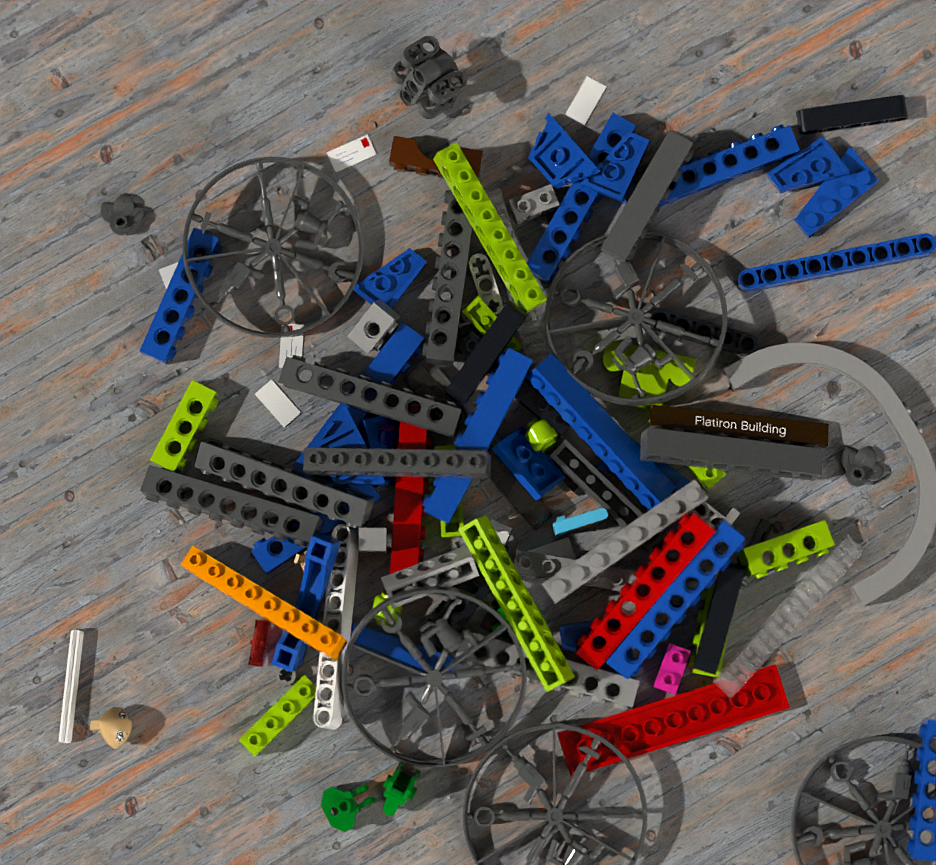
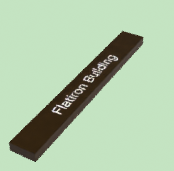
(740, 425)

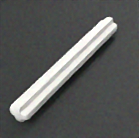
(71, 686)

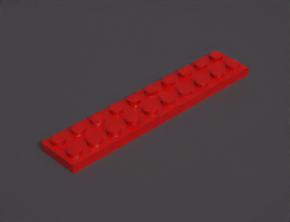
(676, 720)

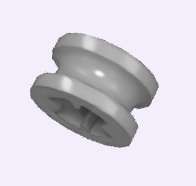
(284, 682)

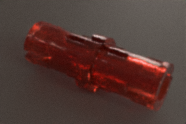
(258, 643)

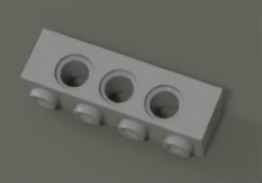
(439, 571)

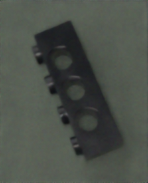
(459, 619)

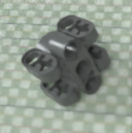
(428, 78)

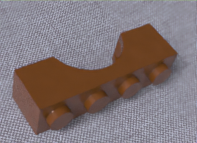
(407, 155)

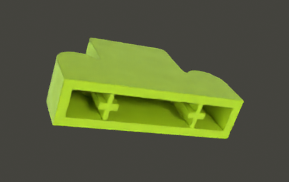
(650, 378)

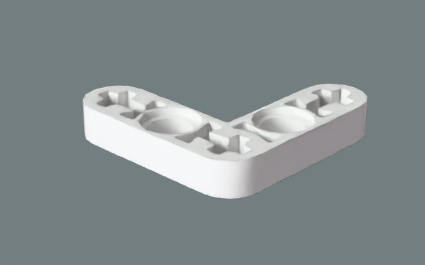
(491, 295)

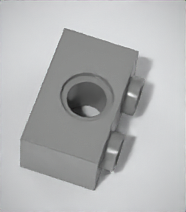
(363, 333)
(374, 540)

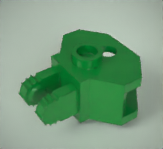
(398, 789)
(345, 804)

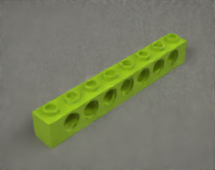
(489, 228)
(516, 603)

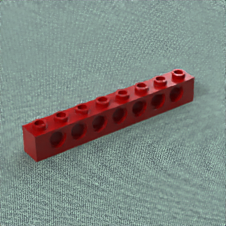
(597, 654)

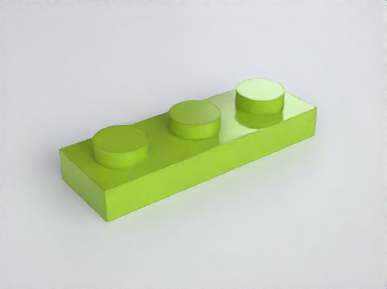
(482, 319)

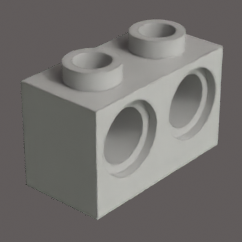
(533, 204)

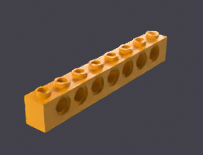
(264, 603)

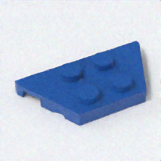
(560, 156)
(344, 434)

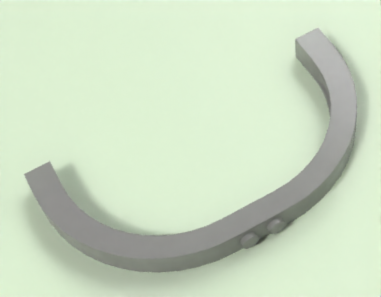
(899, 420)

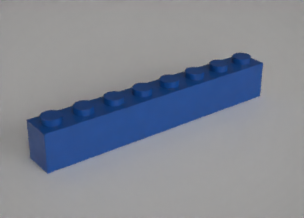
(385, 367)
(480, 430)
(600, 432)

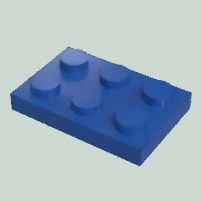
(530, 467)

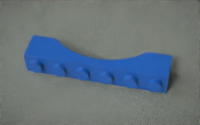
(317, 572)

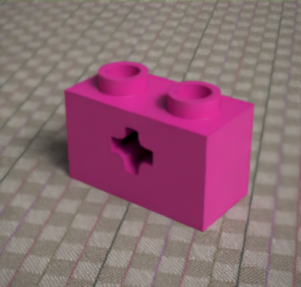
(671, 669)

